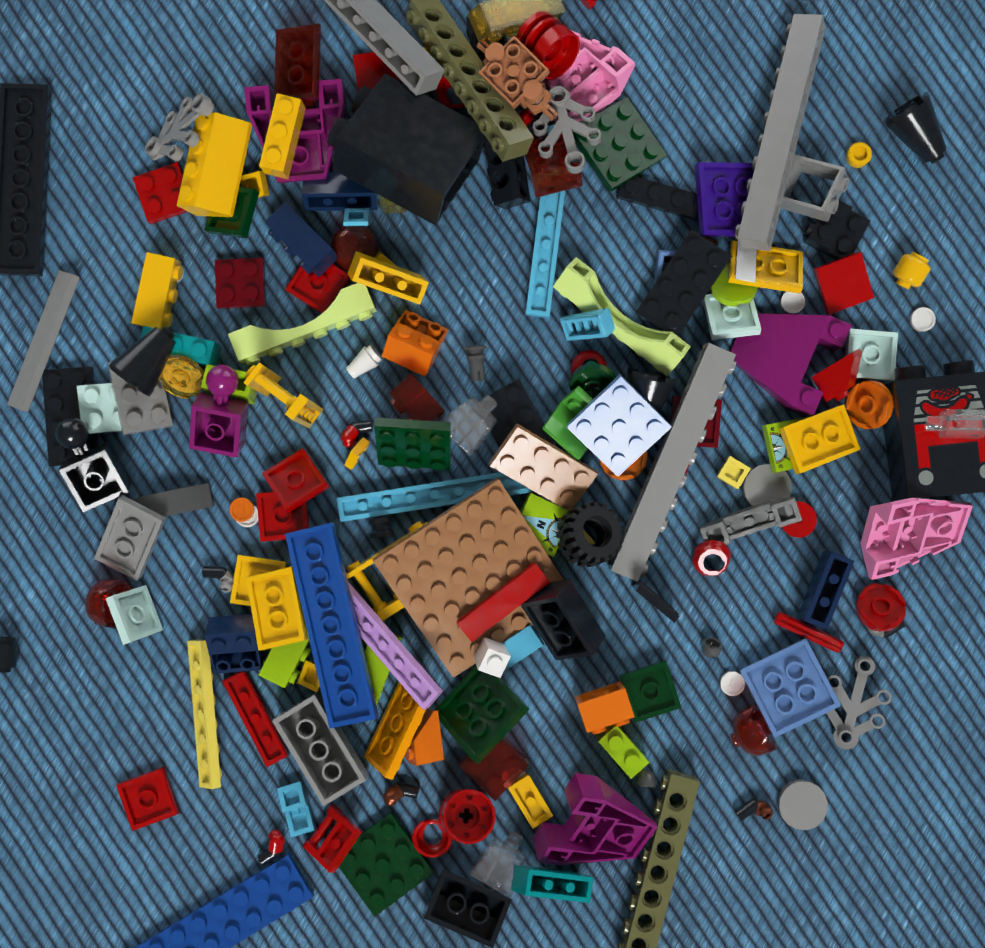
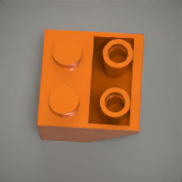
(414, 342)

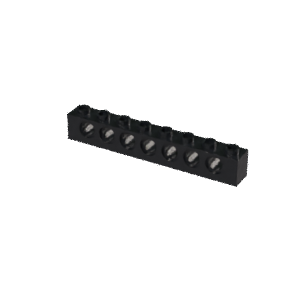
(516, 190)

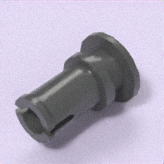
(476, 362)

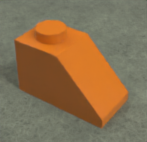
(427, 741)

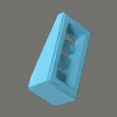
(601, 320)

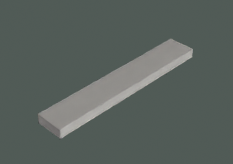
(43, 341)

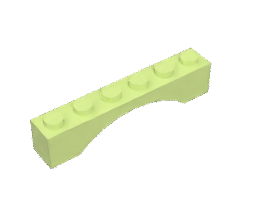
(254, 342)
(658, 347)

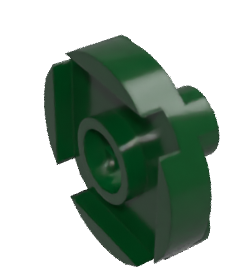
(591, 373)

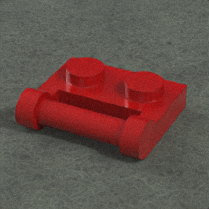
(337, 842)

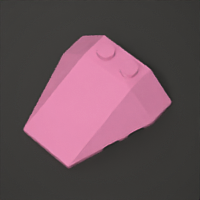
(594, 77)
(908, 530)

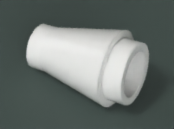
(365, 360)

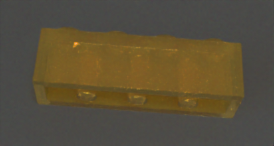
(505, 17)

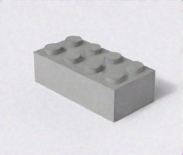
(319, 751)

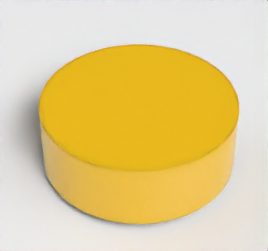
(858, 155)

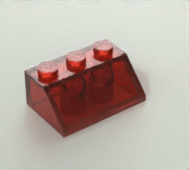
(298, 63)

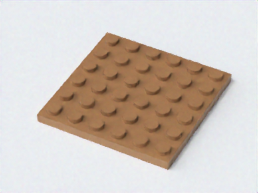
(458, 564)

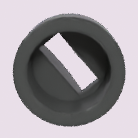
(711, 647)
(645, 779)

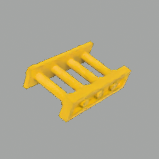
(299, 408)
(355, 569)

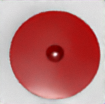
(803, 527)

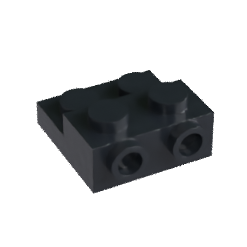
(839, 235)

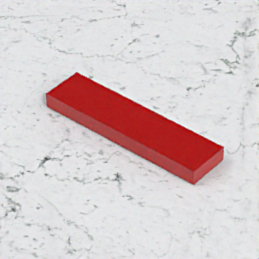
(503, 601)
(256, 718)

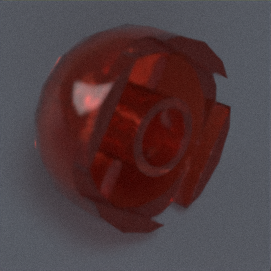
(352, 239)
(96, 603)
(752, 732)

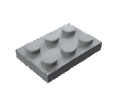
(138, 411)
(129, 538)

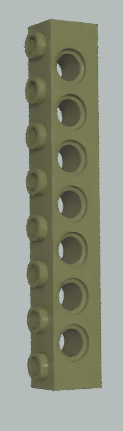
(462, 66)
(669, 859)

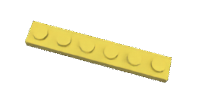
(204, 715)

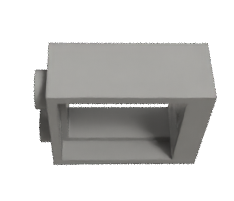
(820, 169)

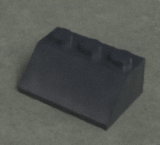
(512, 408)
(564, 621)
(467, 908)

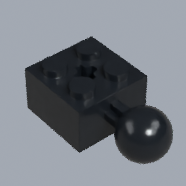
(78, 470)

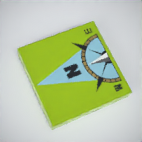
(775, 446)
(543, 520)

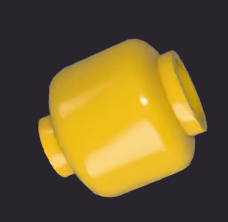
(911, 270)

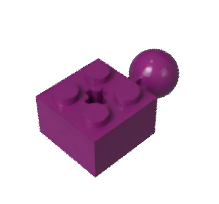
(216, 419)

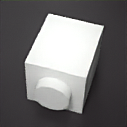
(491, 657)

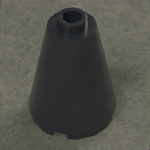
(918, 128)
(145, 360)
(651, 386)

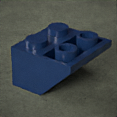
(233, 644)

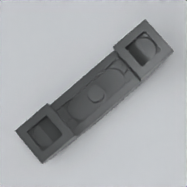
(178, 500)
(751, 520)

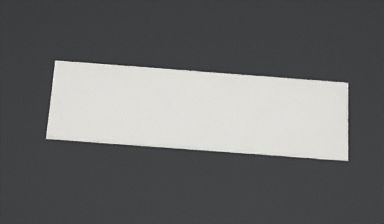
(746, 264)

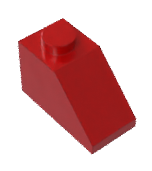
(839, 377)

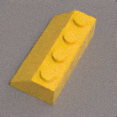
(215, 166)

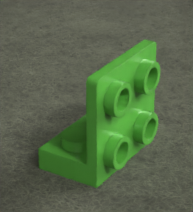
(562, 415)

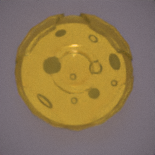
(182, 377)

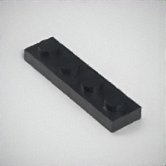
(660, 197)

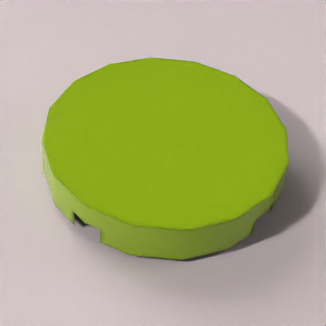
(731, 293)

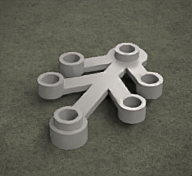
(176, 124)
(565, 126)
(855, 707)

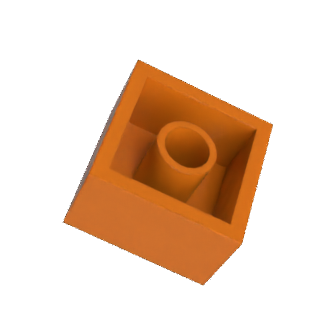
(604, 707)

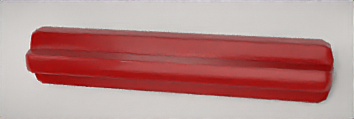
(808, 632)

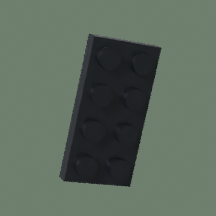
(684, 283)
(62, 403)

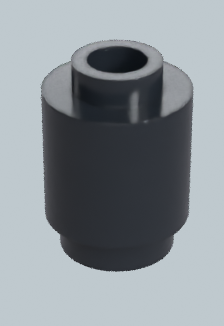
(8, 654)

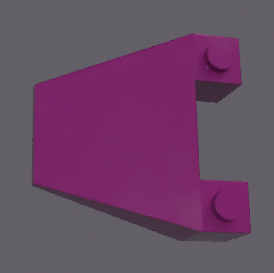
(312, 152)
(783, 352)
(600, 827)

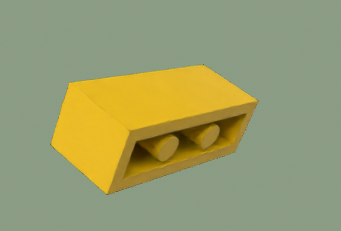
(282, 136)
(387, 278)
(157, 291)

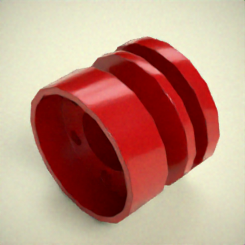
(550, 42)
(473, 828)

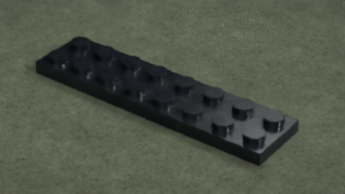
(23, 176)

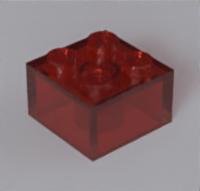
(416, 401)
(497, 769)

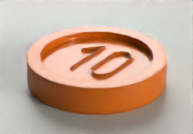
(241, 509)

